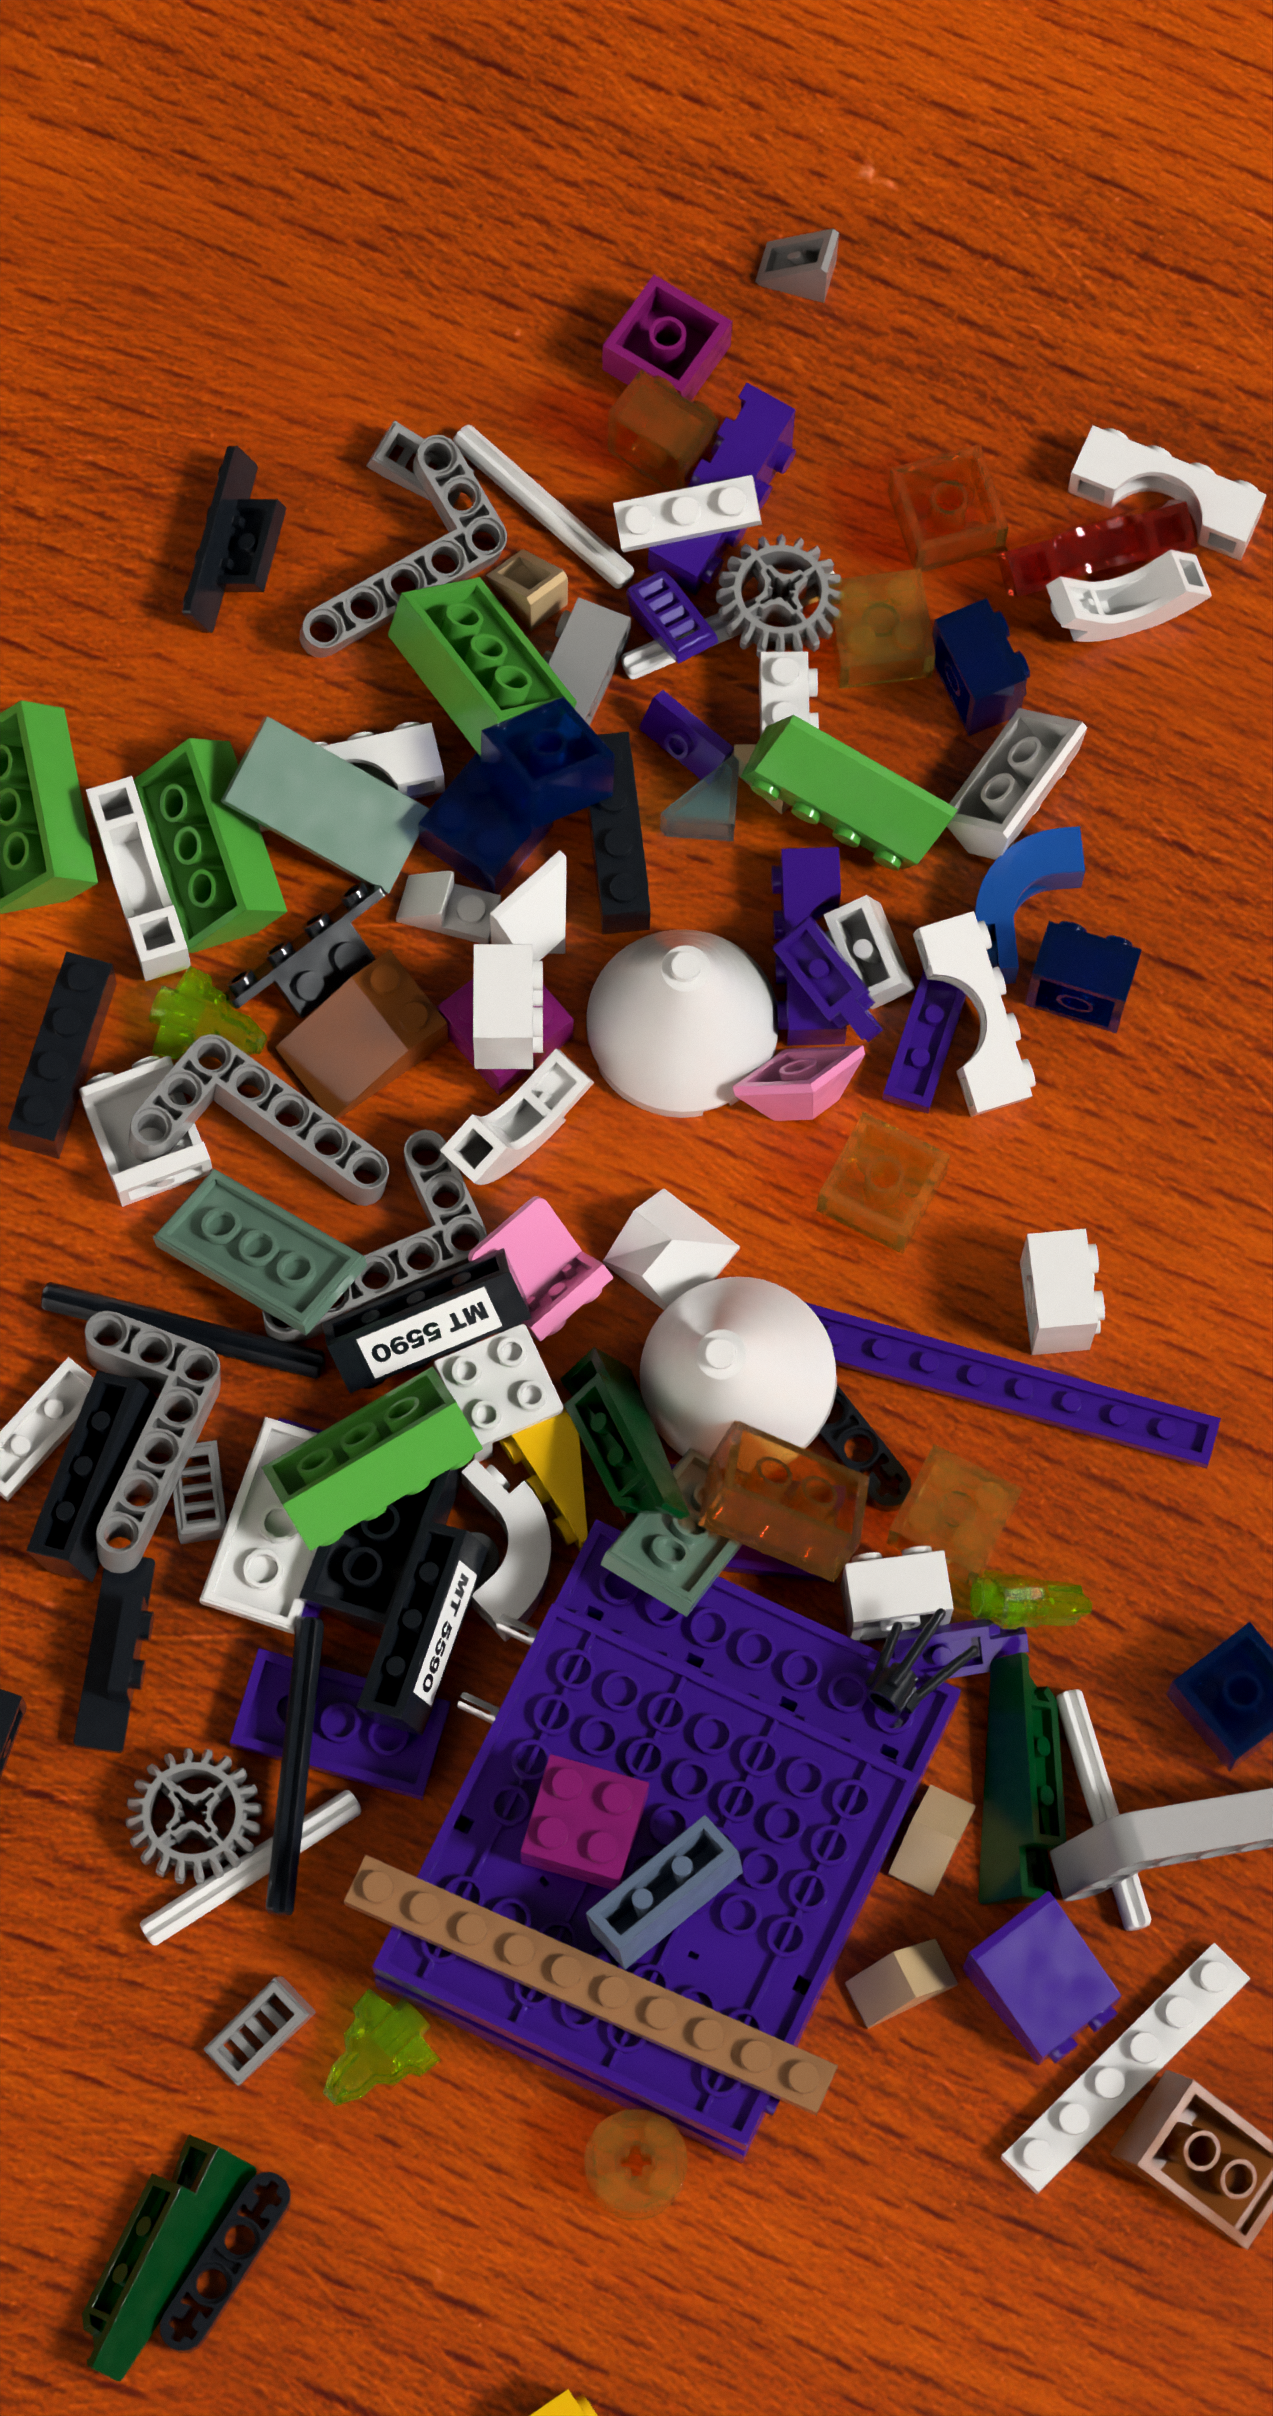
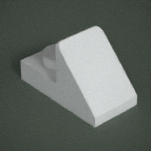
(441, 906)

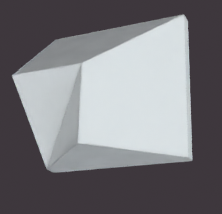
(535, 911)
(668, 1249)

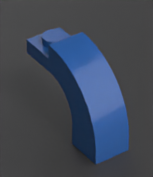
(1030, 866)

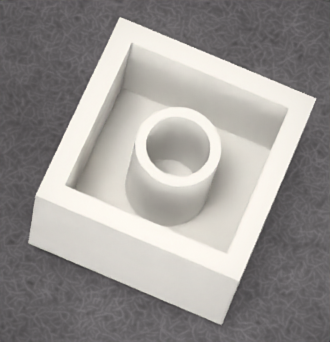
(504, 1017)
(1060, 1291)
(892, 1590)

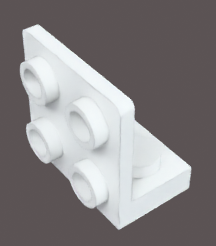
(500, 1386)

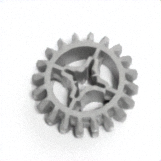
(763, 566)
(210, 1799)

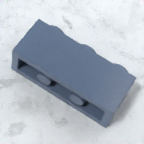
(664, 1892)

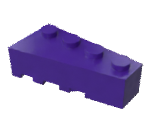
(751, 445)

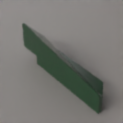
(621, 1436)
(1021, 1787)
(159, 2251)

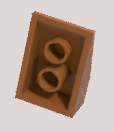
(363, 1037)
(1202, 2157)

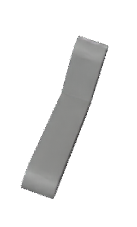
(418, 565)
(259, 1114)
(435, 1241)
(160, 1434)
(1162, 1838)

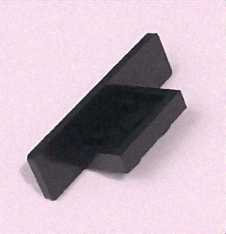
(235, 541)
(315, 961)
(114, 1658)

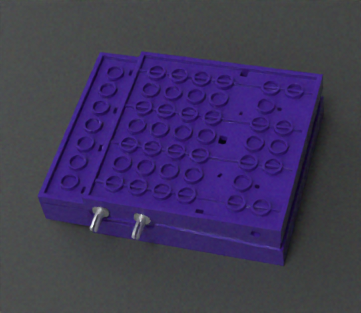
(726, 1719)

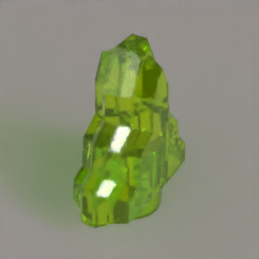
(196, 1011)
(1026, 1601)
(380, 2049)

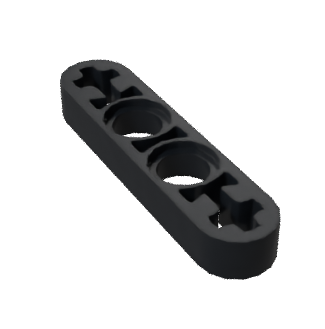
(852, 1426)
(219, 2258)

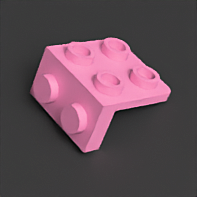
(547, 1264)

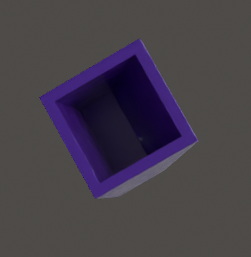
(1043, 1980)

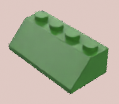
(472, 655)
(846, 793)
(42, 813)
(205, 849)
(372, 1459)

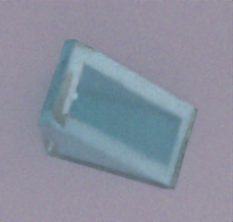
(707, 808)

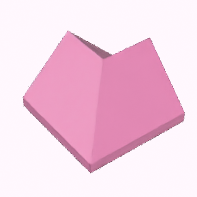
(800, 1081)

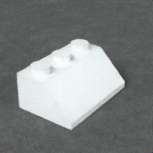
(1013, 780)

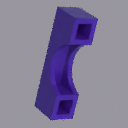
(811, 888)

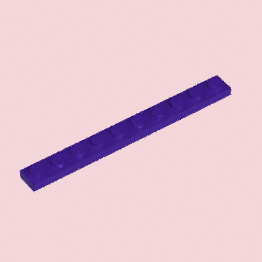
(1019, 1388)

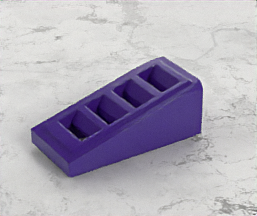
(668, 614)

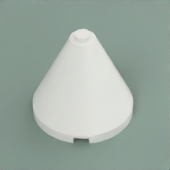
(681, 1022)
(741, 1356)

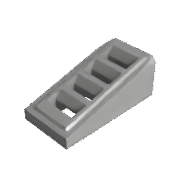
(395, 471)
(206, 1528)
(291, 1998)

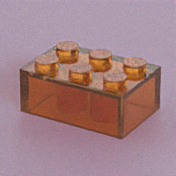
(784, 1501)

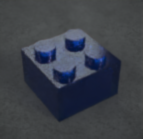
(979, 666)
(547, 763)
(478, 830)
(1083, 975)
(1230, 1696)

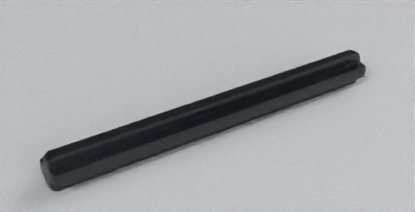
(218, 1338)
(295, 1766)

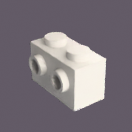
(786, 687)
(870, 948)

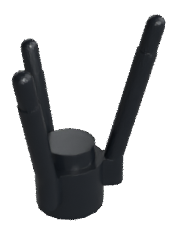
(894, 1687)

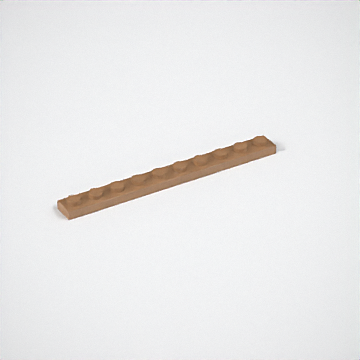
(591, 1985)

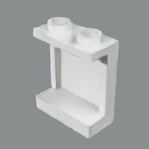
(110, 1106)

